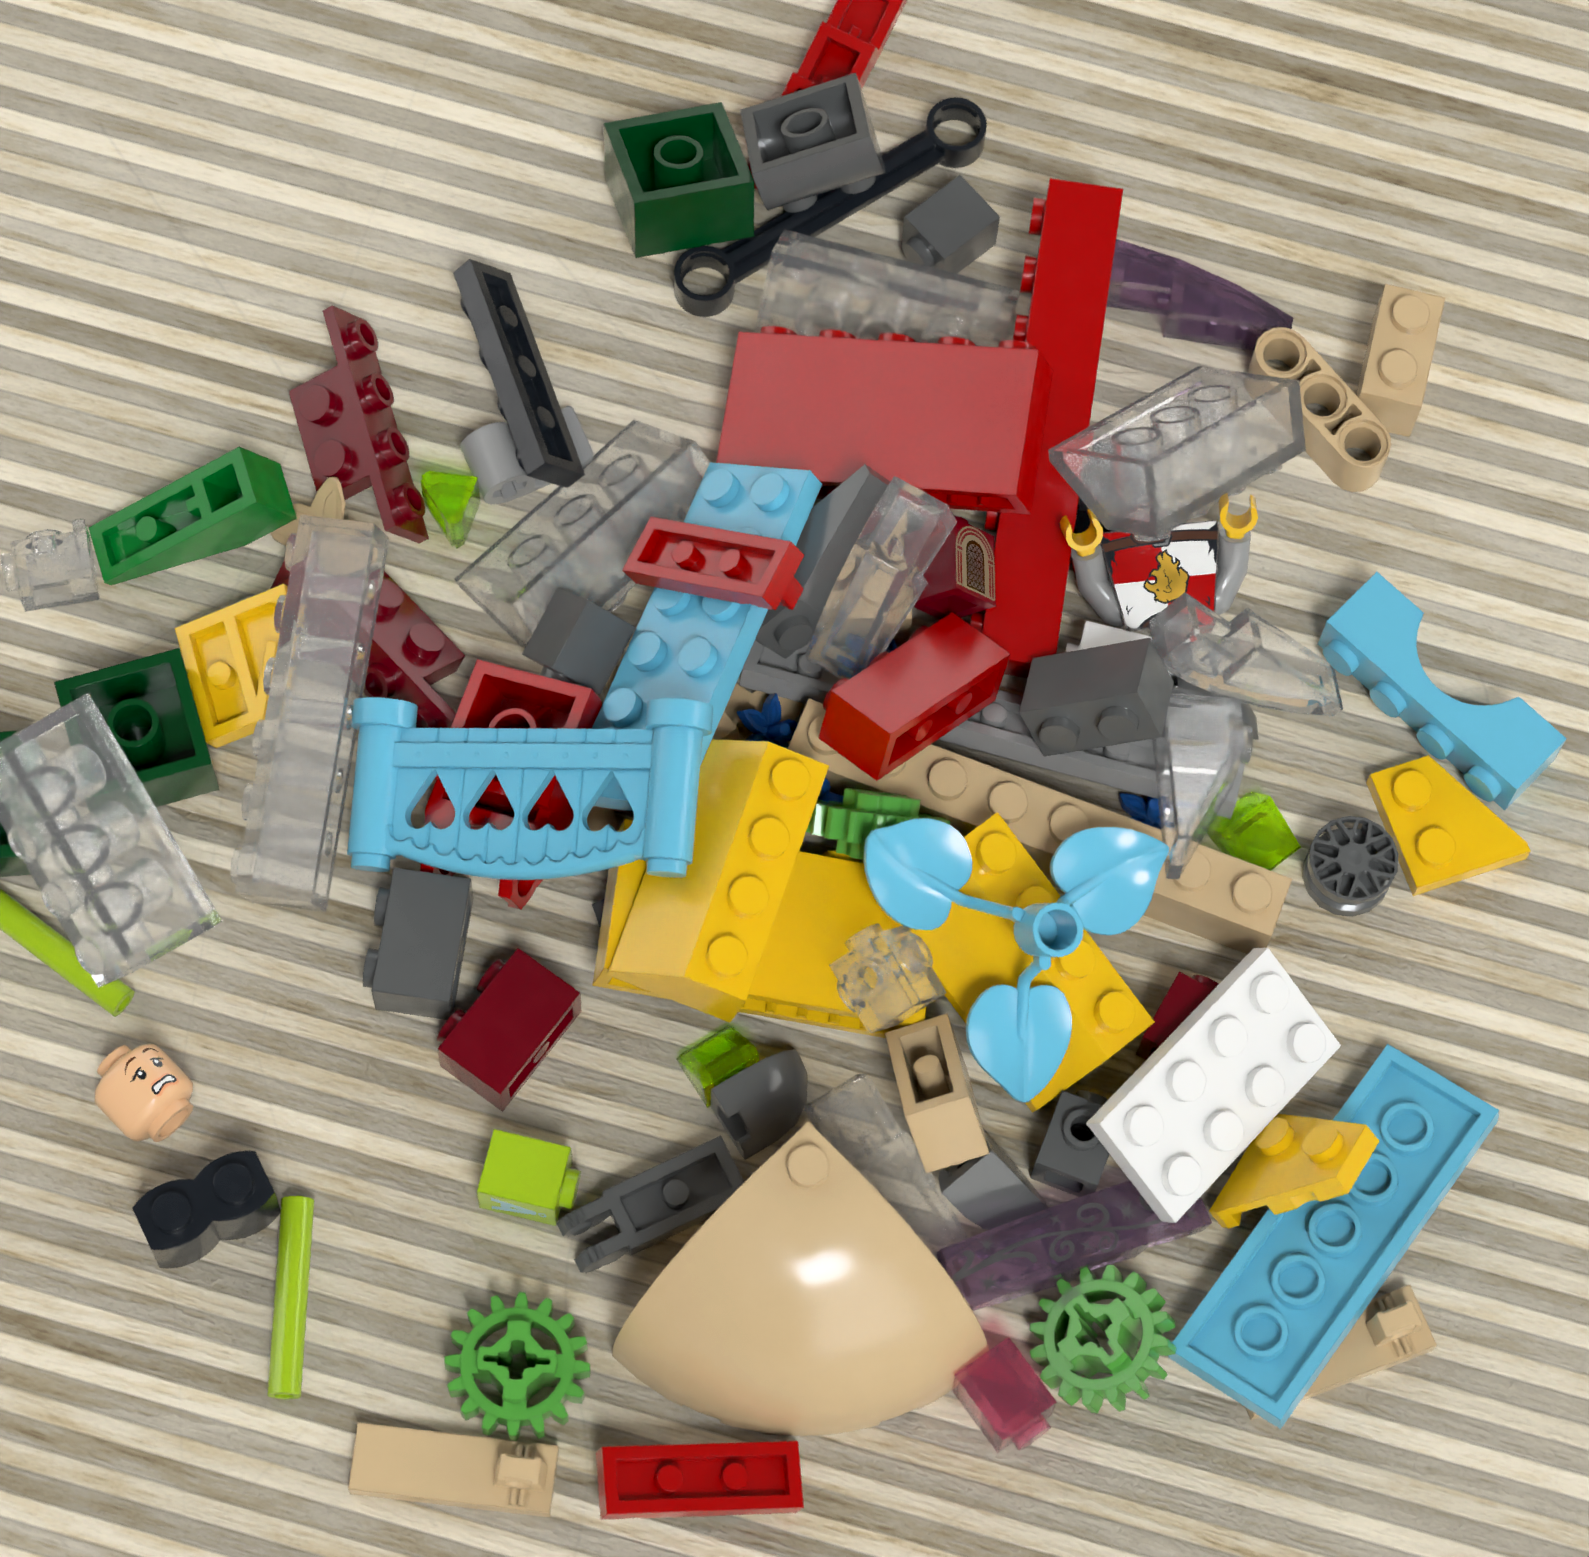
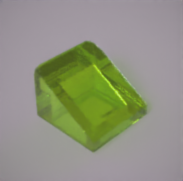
(1254, 832)

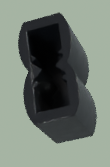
(191, 1216)

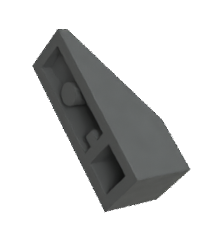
(826, 544)

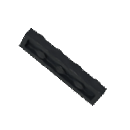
(518, 374)

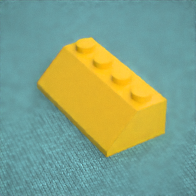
(707, 931)
(981, 951)

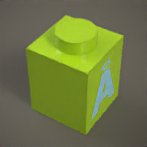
(527, 1178)

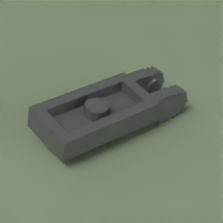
(656, 1203)

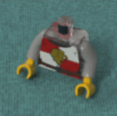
(1138, 579)

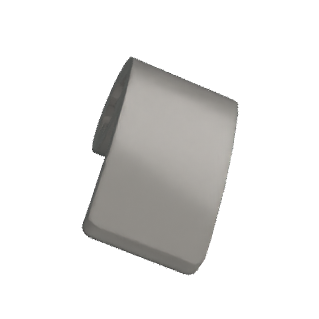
(493, 459)

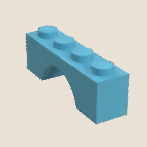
(1494, 746)

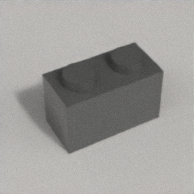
(1096, 697)
(420, 943)

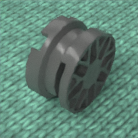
(1350, 867)

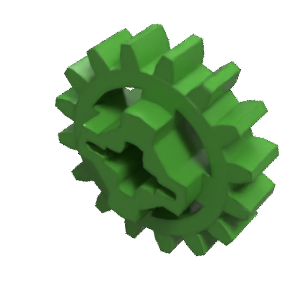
(860, 814)
(1124, 1326)
(544, 1368)

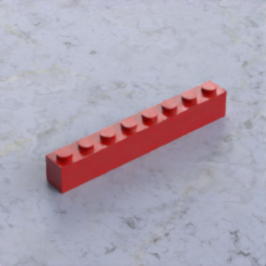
(1066, 325)

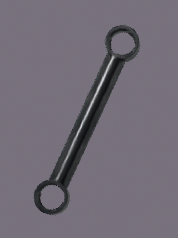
(831, 207)

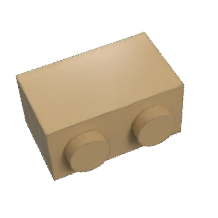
(1399, 356)
(936, 1093)

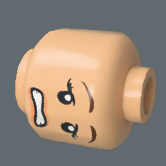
(143, 1092)

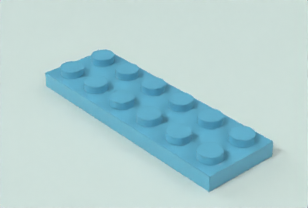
(699, 643)
(1319, 1266)

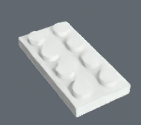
(1213, 1085)

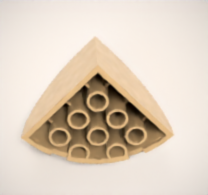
(802, 1306)

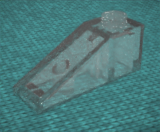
(1196, 769)

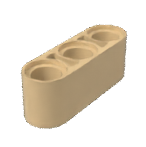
(1350, 419)

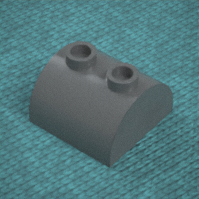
(812, 144)

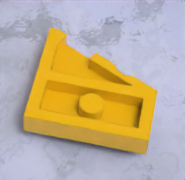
(227, 664)
(1440, 826)
(1294, 1164)

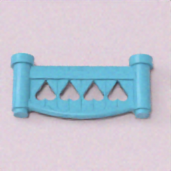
(652, 765)

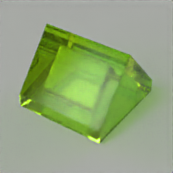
(452, 503)
(717, 1060)

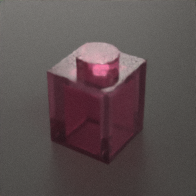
(1005, 1397)

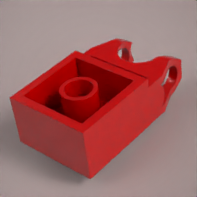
(515, 699)

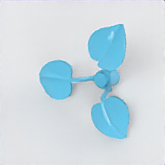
(1107, 888)

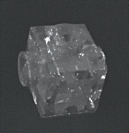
(886, 976)

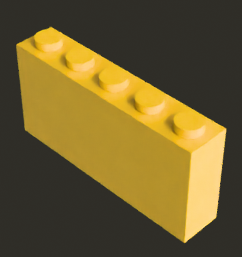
(794, 983)

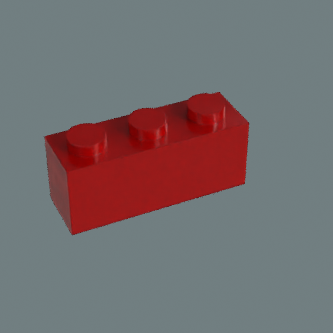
(912, 695)

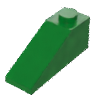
(194, 517)

